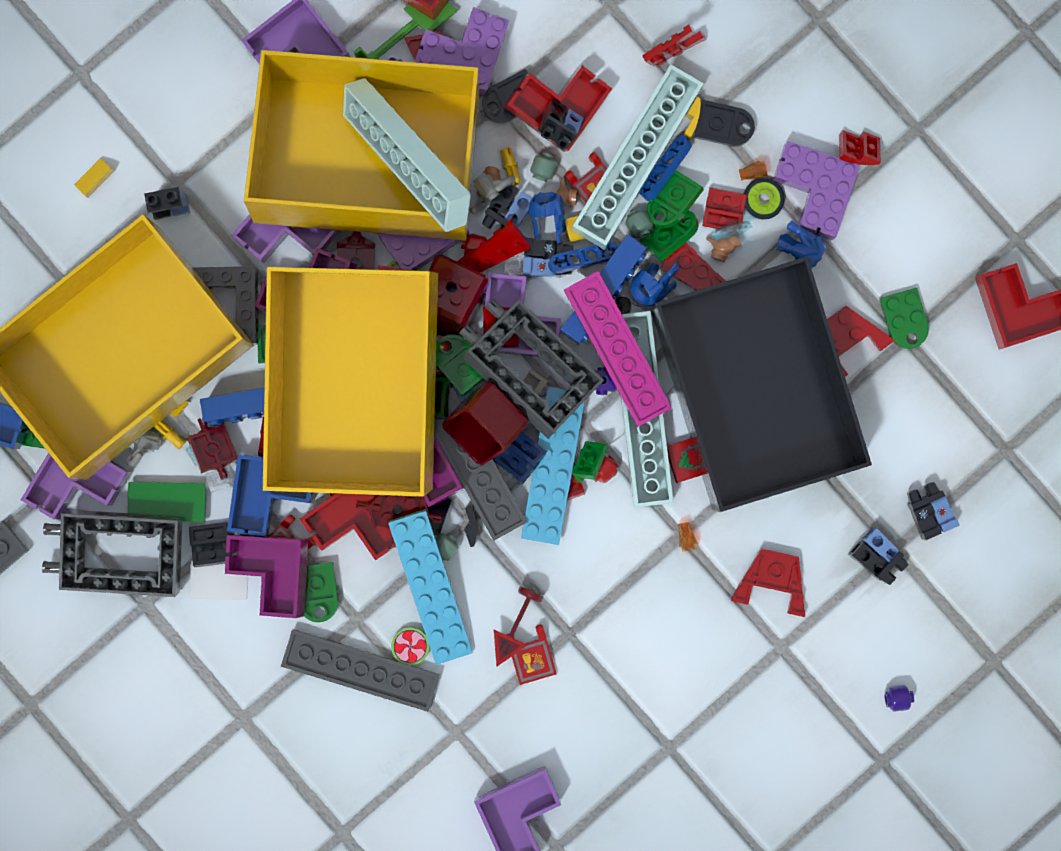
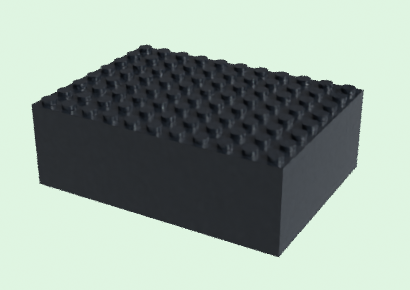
(760, 385)

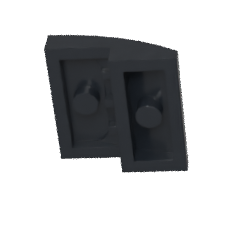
(209, 544)

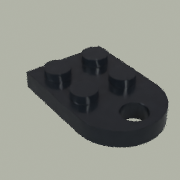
(499, 95)
(721, 124)

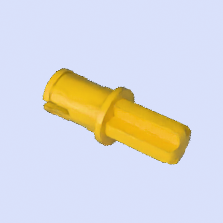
(510, 164)
(170, 434)

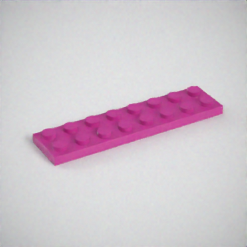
(617, 349)

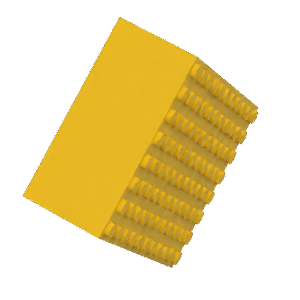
(321, 173)
(114, 349)
(350, 381)

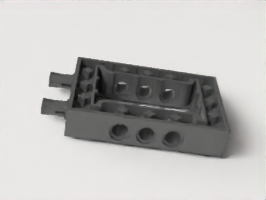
(246, 284)
(549, 347)
(77, 577)

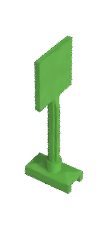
(418, 19)

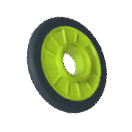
(775, 195)

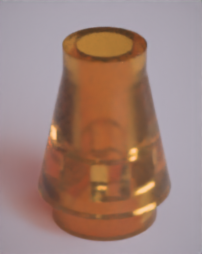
(753, 171)
(687, 539)

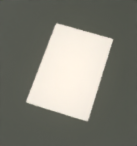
(213, 583)

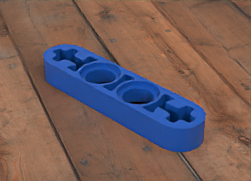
(682, 147)
(584, 260)

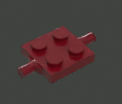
(212, 448)

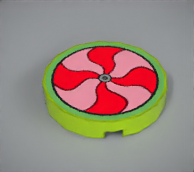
(410, 646)

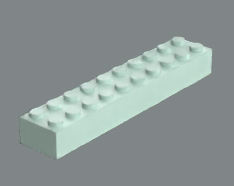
(406, 155)
(637, 157)
(646, 443)

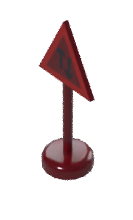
(506, 645)

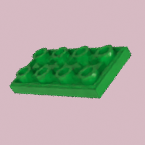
(168, 499)

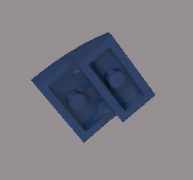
(521, 458)

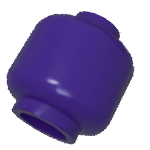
(898, 698)

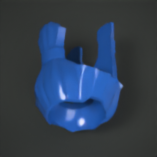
(553, 206)
(810, 245)
(656, 289)

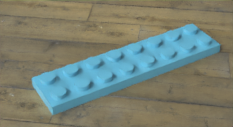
(552, 478)
(430, 586)

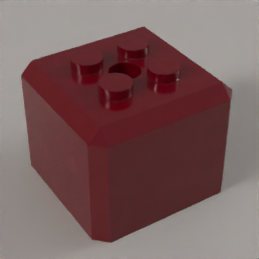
(460, 307)
(485, 423)

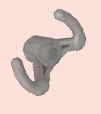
(489, 189)
(149, 441)

